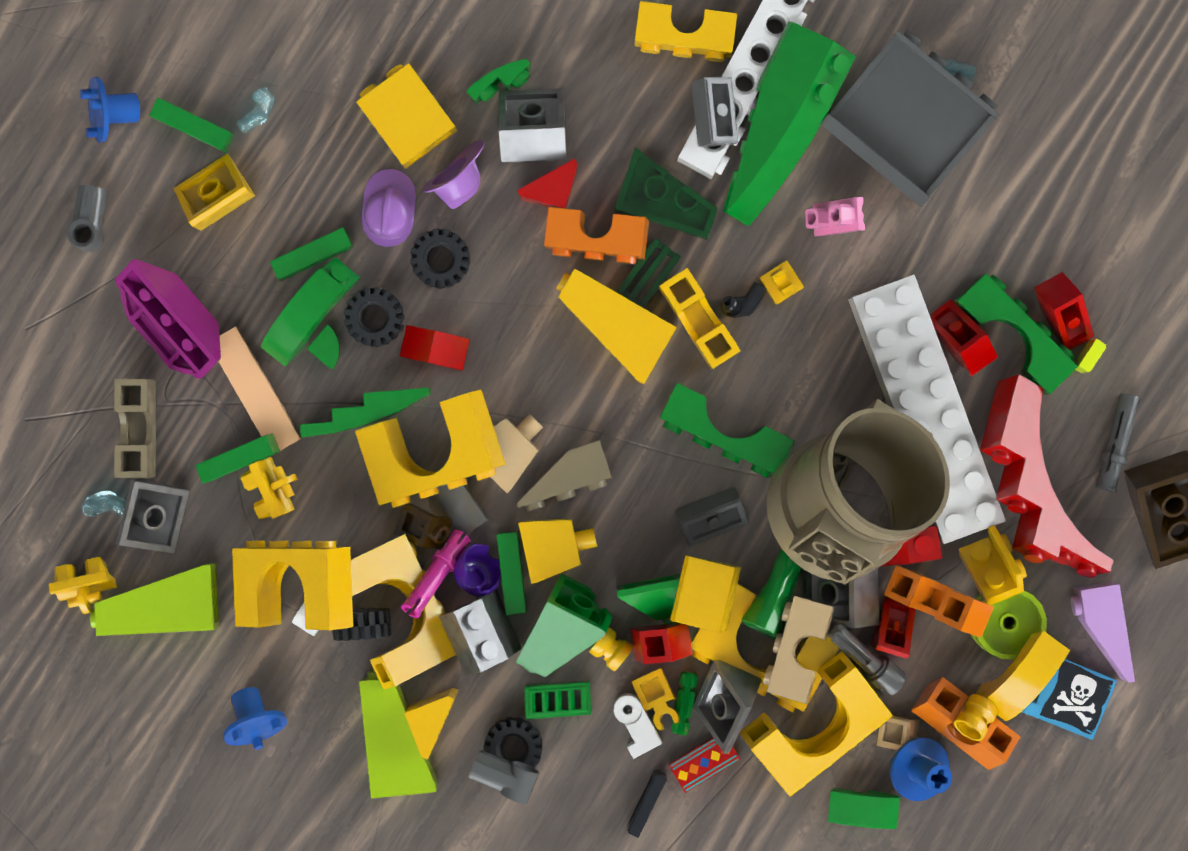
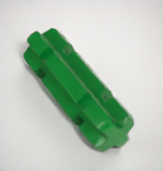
(684, 702)

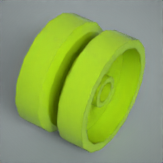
(1026, 619)

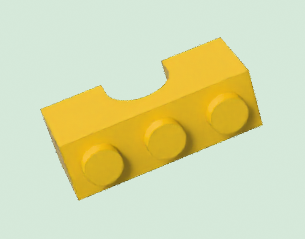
(657, 32)
(699, 319)

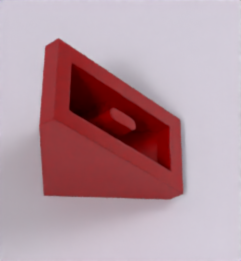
(553, 188)
(434, 347)
(894, 628)

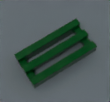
(665, 251)

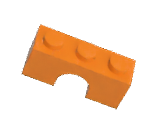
(624, 240)
(939, 600)
(939, 708)

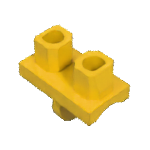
(273, 487)
(84, 589)

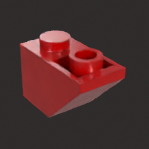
(661, 643)

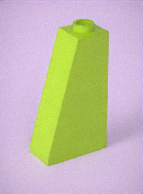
(169, 605)
(391, 751)

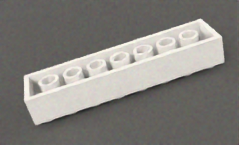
(921, 386)

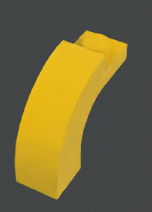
(1026, 675)

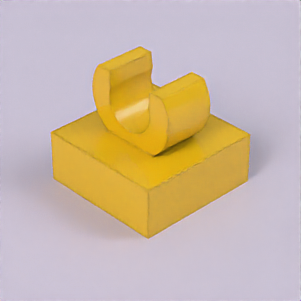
(781, 282)

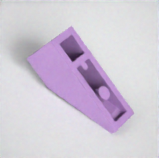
(1103, 617)

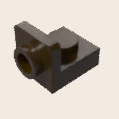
(423, 527)

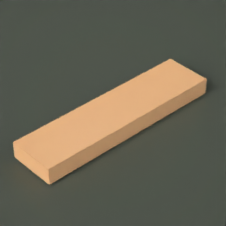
(255, 389)

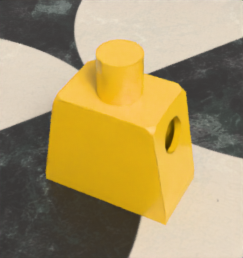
(553, 546)

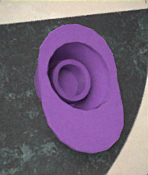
(459, 179)
(388, 207)

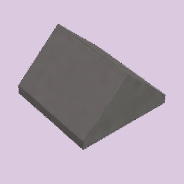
(152, 516)
(726, 702)

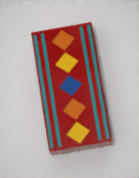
(701, 764)

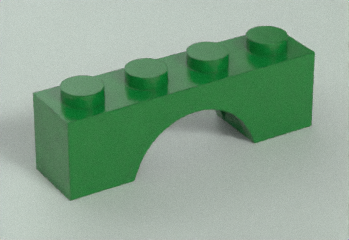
(1044, 360)
(688, 412)

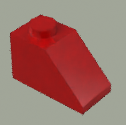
(1064, 310)
(963, 337)
(920, 548)

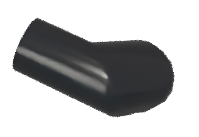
(743, 305)

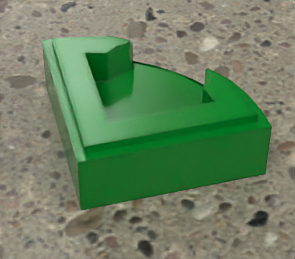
(326, 347)

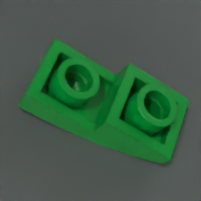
(508, 75)
(864, 809)

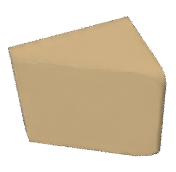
(897, 731)

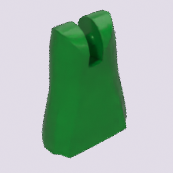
(767, 609)

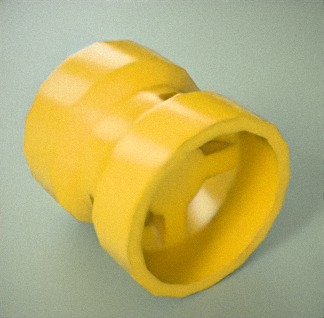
(613, 650)
(975, 718)

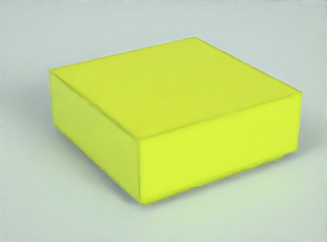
(1089, 355)

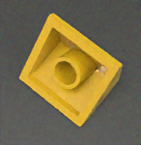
(213, 193)
(705, 594)
(427, 719)

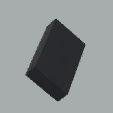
(646, 803)

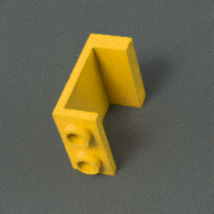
(406, 114)

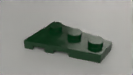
(663, 199)

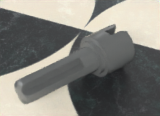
(878, 671)

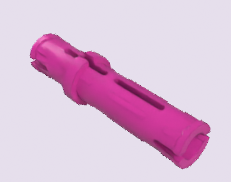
(442, 564)

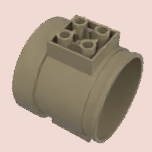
(817, 522)

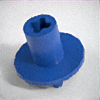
(108, 109)
(252, 721)
(920, 769)

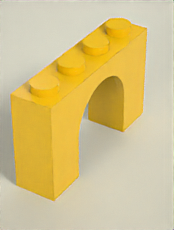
(473, 452)
(323, 573)
(428, 642)
(722, 646)
(799, 761)

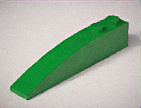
(788, 112)

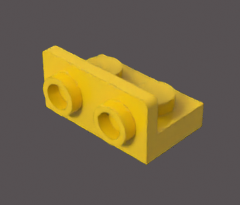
(994, 567)

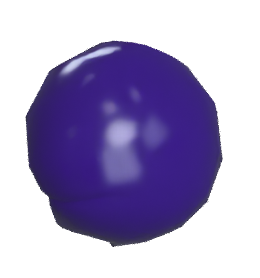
(477, 570)

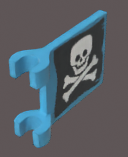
(1074, 699)

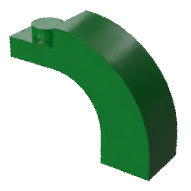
(307, 309)

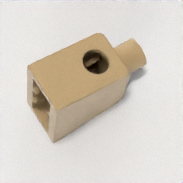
(516, 450)

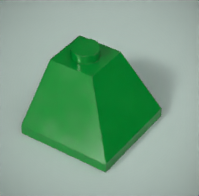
(652, 596)

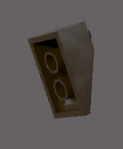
(1161, 506)

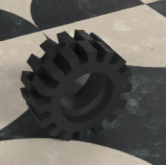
(420, 254)
(357, 305)
(366, 625)
(519, 728)

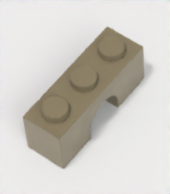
(137, 413)

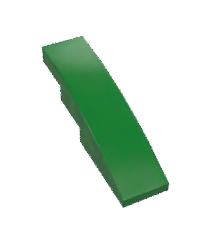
(376, 407)

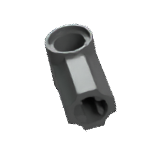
(88, 214)
(512, 779)

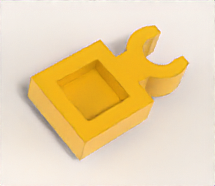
(655, 694)

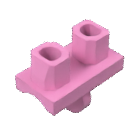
(836, 217)

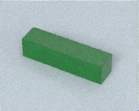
(191, 125)
(311, 254)
(237, 458)
(511, 573)

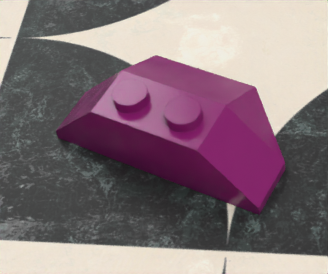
(170, 318)

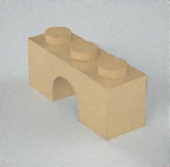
(803, 620)

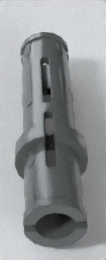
(1118, 442)

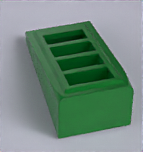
(558, 711)

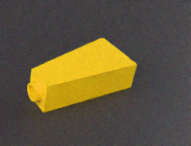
(619, 324)

